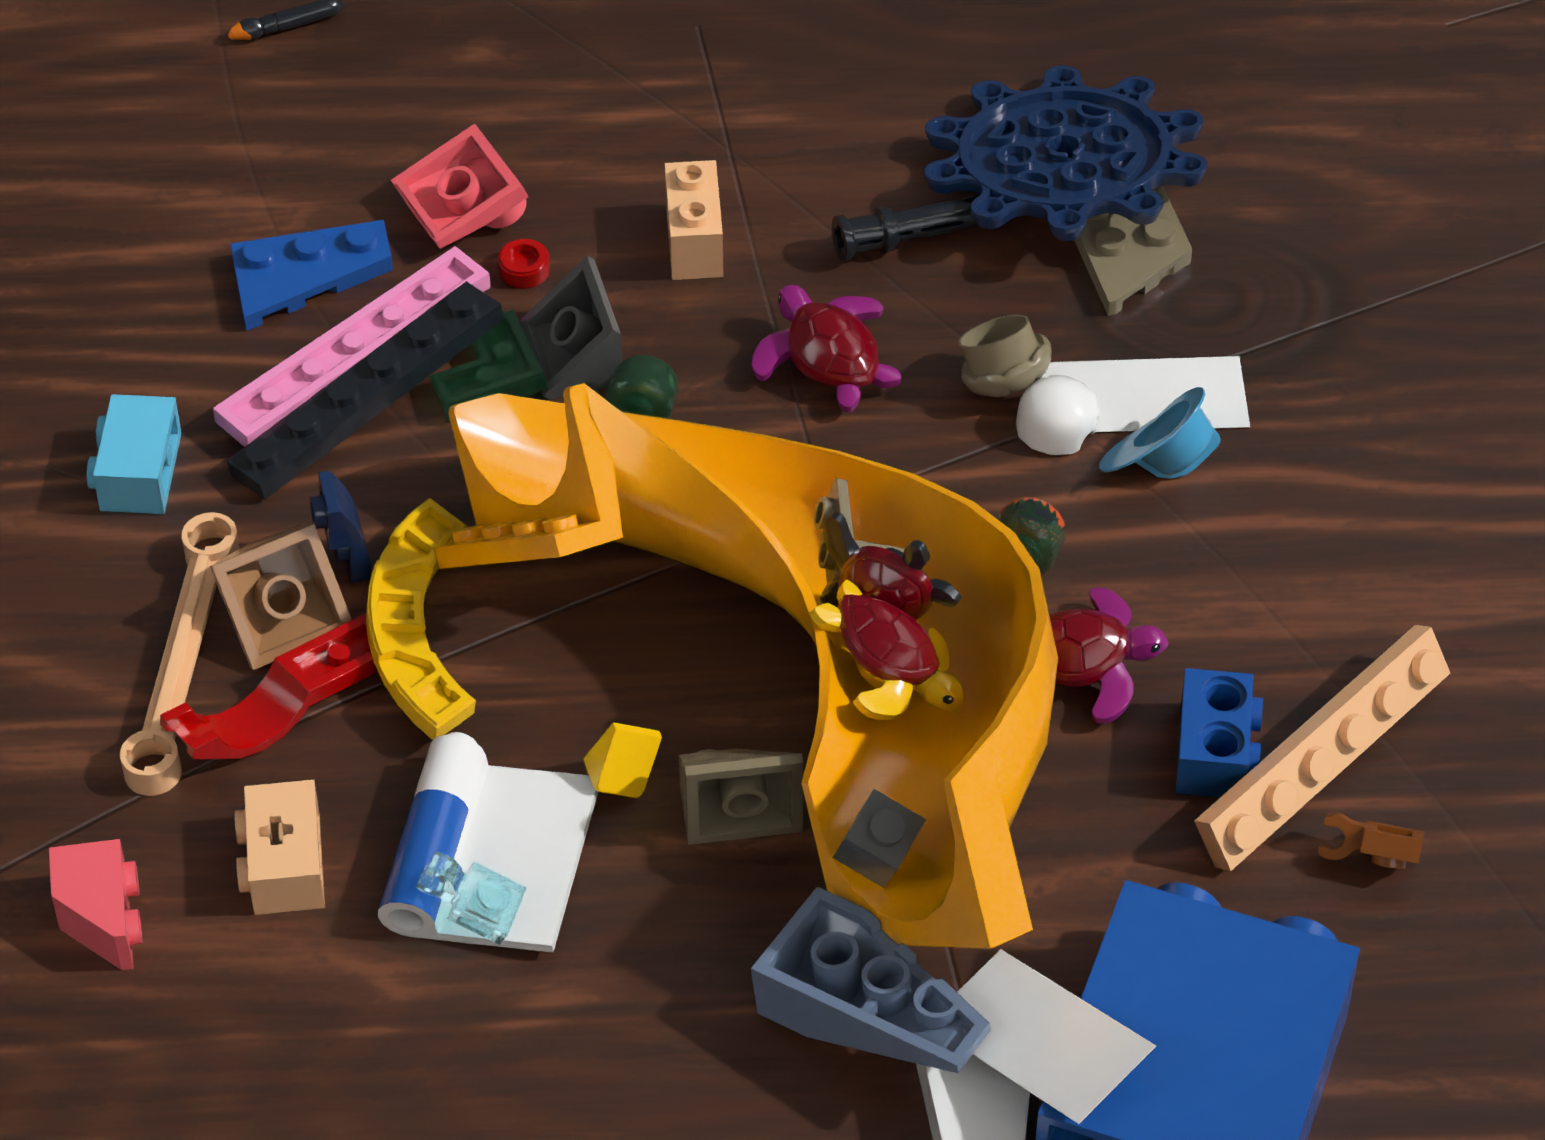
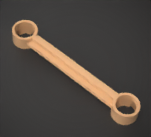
(179, 656)

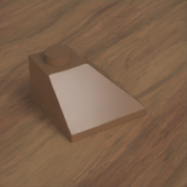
(280, 593)

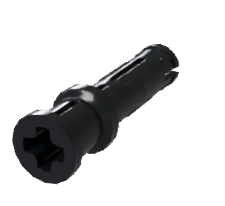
(888, 228)

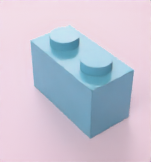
(135, 454)

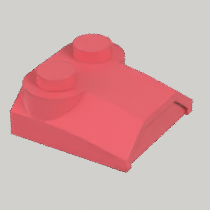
(461, 189)

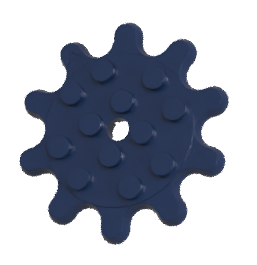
(1022, 143)

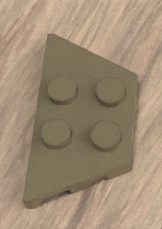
(1132, 256)

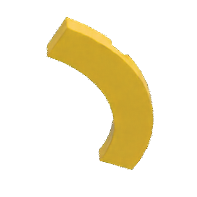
(398, 623)

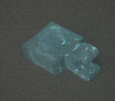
(479, 897)

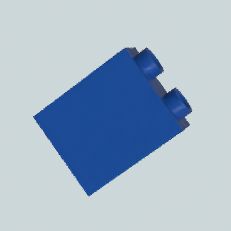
(1236, 1016)

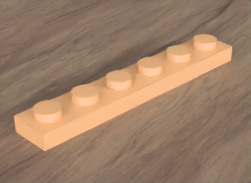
(1322, 747)

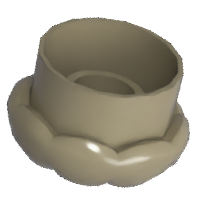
(1003, 356)

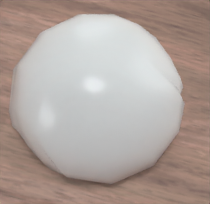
(1057, 415)

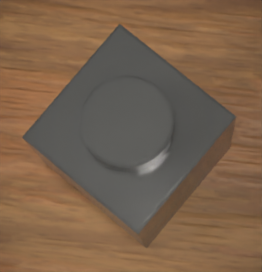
(879, 838)

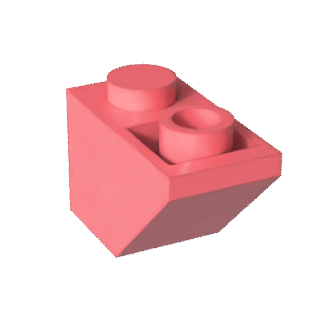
(92, 898)

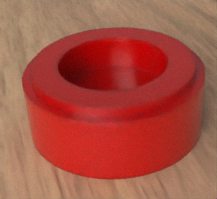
(523, 263)

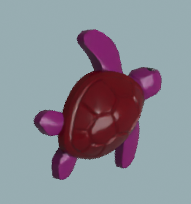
(827, 344)
(1093, 647)

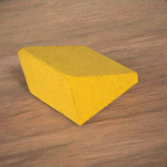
(623, 759)

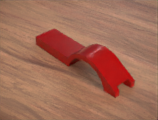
(281, 698)

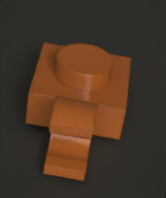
(1388, 844)

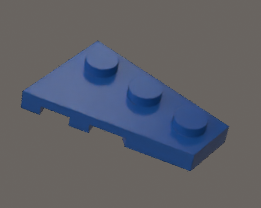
(296, 266)

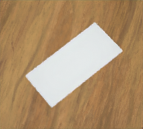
(1140, 389)
(1050, 1037)

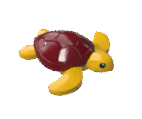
(890, 654)

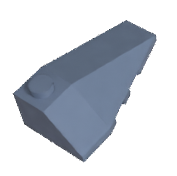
(855, 987)

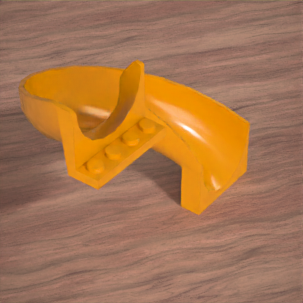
(744, 509)

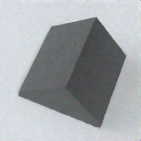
(575, 332)

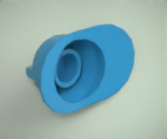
(1169, 443)

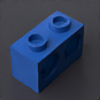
(1216, 731)

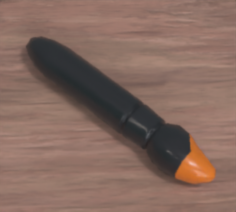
(286, 19)

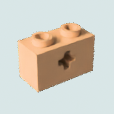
(694, 220)
(282, 847)

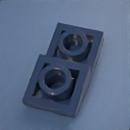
(342, 526)

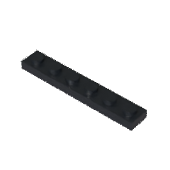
(365, 390)

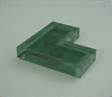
(501, 366)

